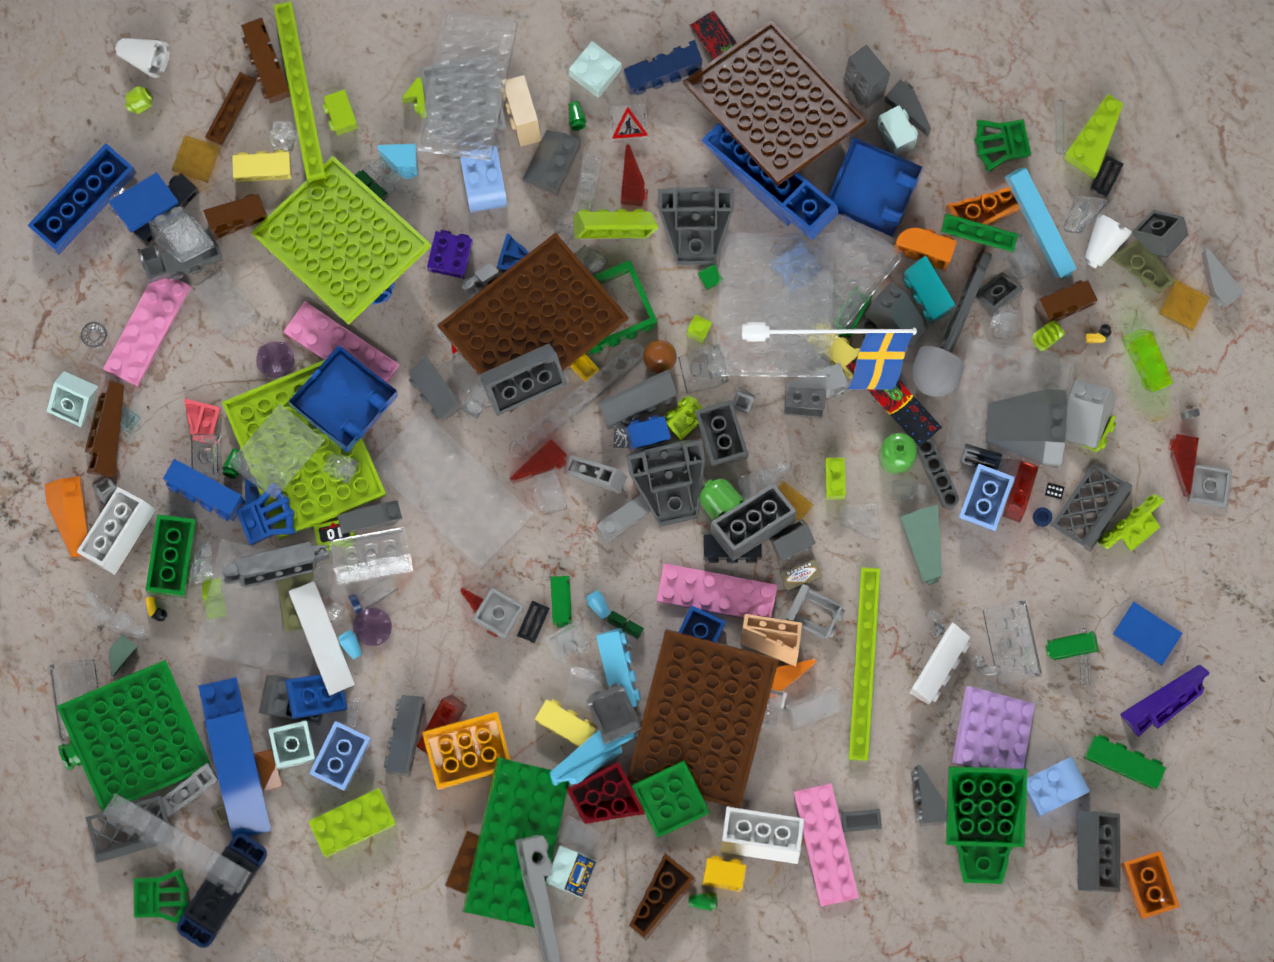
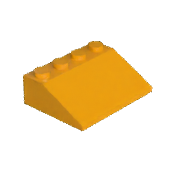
(465, 750)

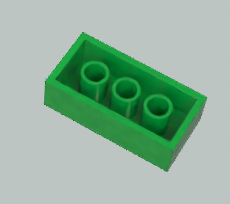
(171, 556)

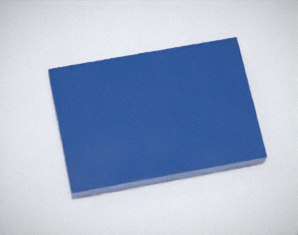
(143, 202)
(1147, 633)
(310, 697)

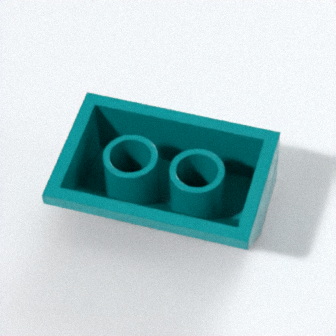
(928, 290)

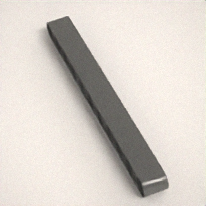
(932, 455)

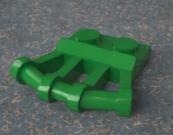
(1013, 137)
(147, 896)

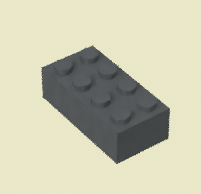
(866, 77)
(753, 522)

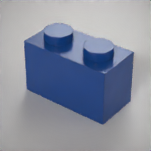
(647, 433)

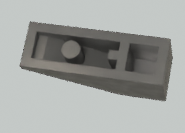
(905, 96)
(370, 517)

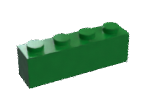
(1124, 762)

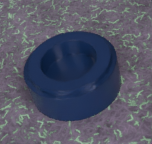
(1042, 517)
(355, 603)

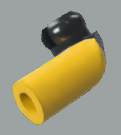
(1101, 336)
(153, 611)

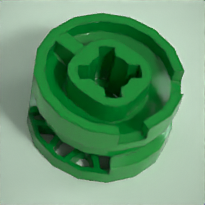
(69, 755)

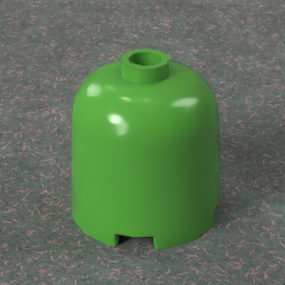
(897, 453)
(719, 497)

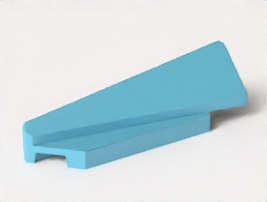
(588, 759)

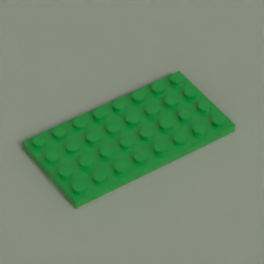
(518, 806)

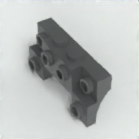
(167, 266)

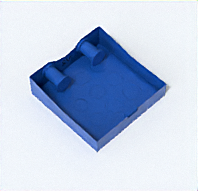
(875, 186)
(343, 398)

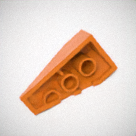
(68, 508)

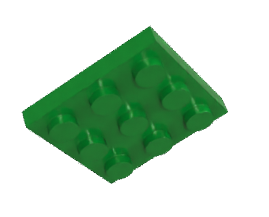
(671, 799)

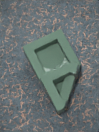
(119, 653)

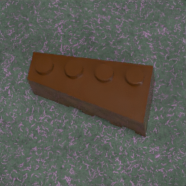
(266, 61)
(662, 895)

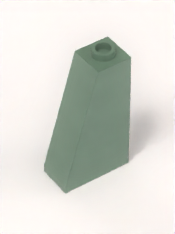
(923, 539)

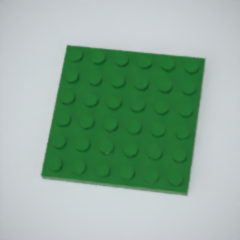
(134, 735)

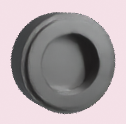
(1190, 414)

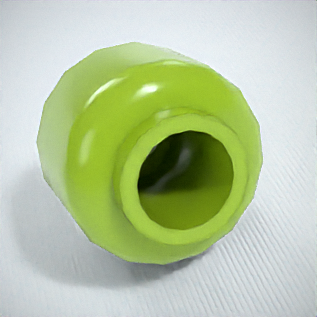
(138, 100)

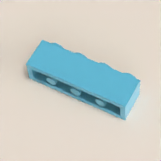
(617, 662)

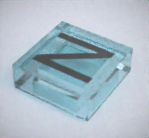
(128, 420)

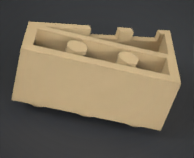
(522, 111)

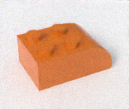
(917, 243)
(1150, 885)

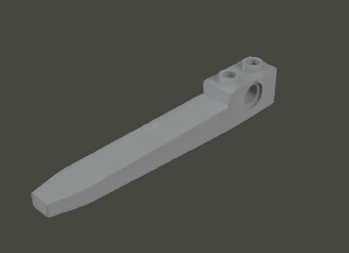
(536, 891)

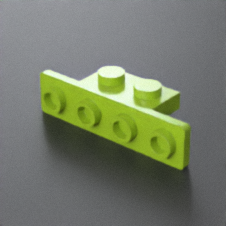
(1135, 526)

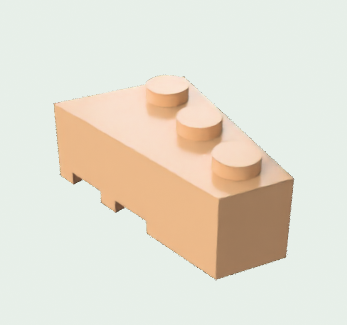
(772, 637)

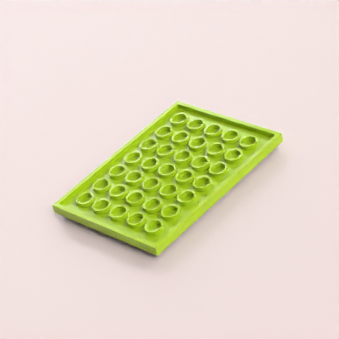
(341, 240)
(311, 492)

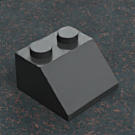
(1161, 232)

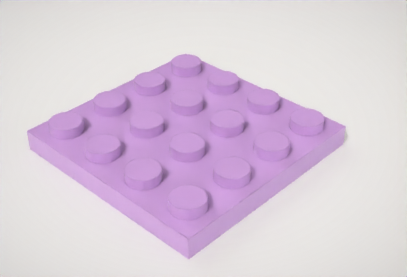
(992, 730)

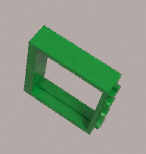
(630, 332)

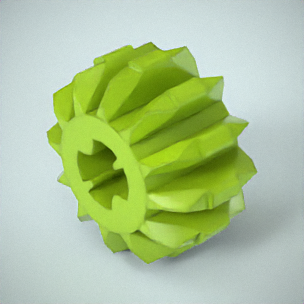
(1047, 335)

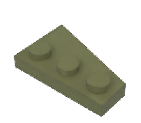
(1144, 266)
(289, 615)

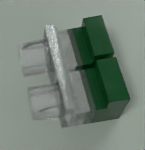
(377, 180)
(632, 630)

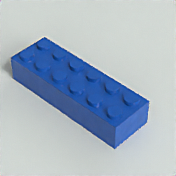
(82, 199)

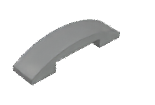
(186, 792)

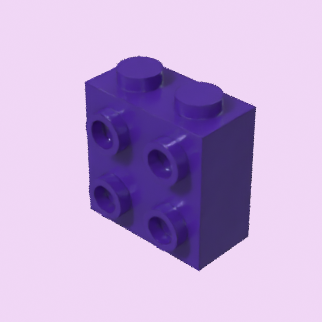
(450, 254)

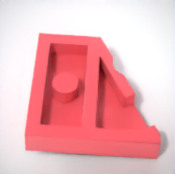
(202, 417)

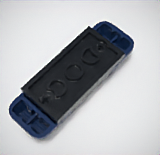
(214, 905)

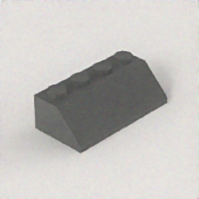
(523, 379)
(637, 400)
(405, 735)
(1098, 852)

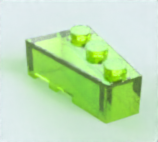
(1147, 360)

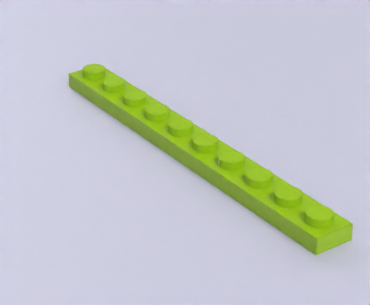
(299, 91)
(864, 664)

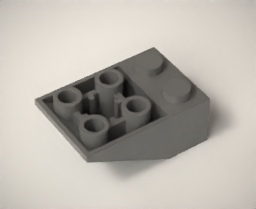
(276, 701)
(930, 803)

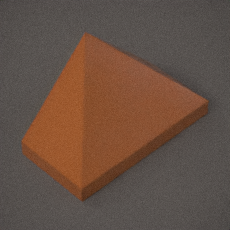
(268, 771)

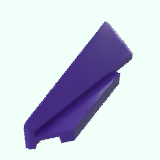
(1166, 701)

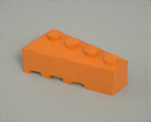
(987, 208)

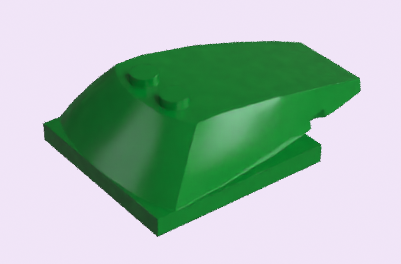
(985, 819)

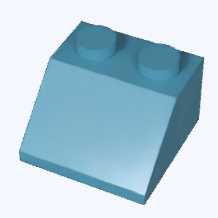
(401, 158)

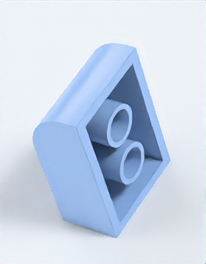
(484, 183)
(986, 497)
(340, 756)
(1055, 786)

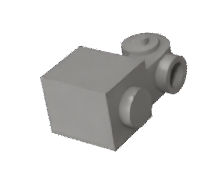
(482, 278)

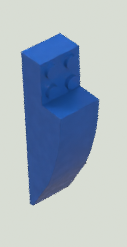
(791, 201)
(234, 757)

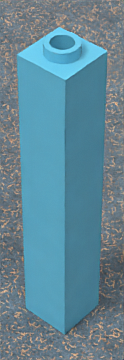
(1041, 223)

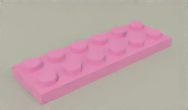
(146, 330)
(324, 335)
(715, 592)
(826, 845)

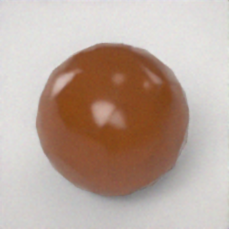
(659, 356)

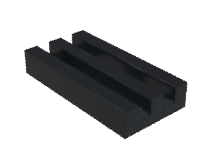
(1099, 190)
(981, 455)
(527, 637)

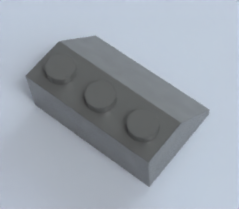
(552, 161)
(434, 390)
(722, 433)

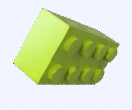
(352, 823)

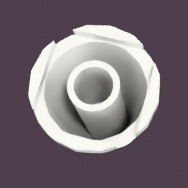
(146, 55)
(1105, 240)

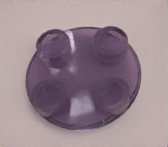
(275, 359)
(372, 626)

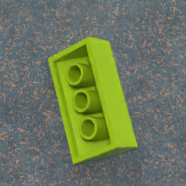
(613, 224)

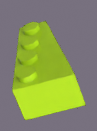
(1092, 142)

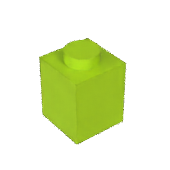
(699, 328)

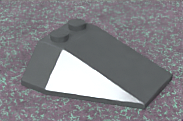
(696, 221)
(1030, 425)
(669, 479)

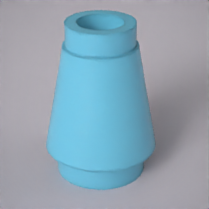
(598, 604)
(350, 644)

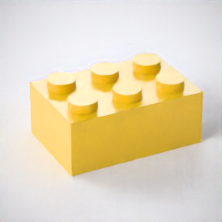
(724, 874)

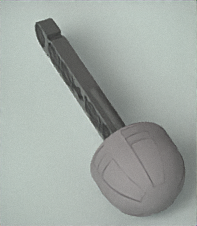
(937, 369)

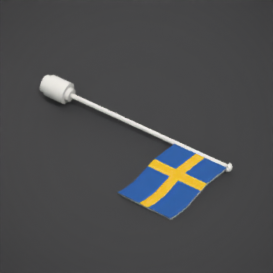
(878, 358)

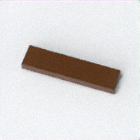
(231, 109)

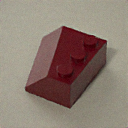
(605, 796)

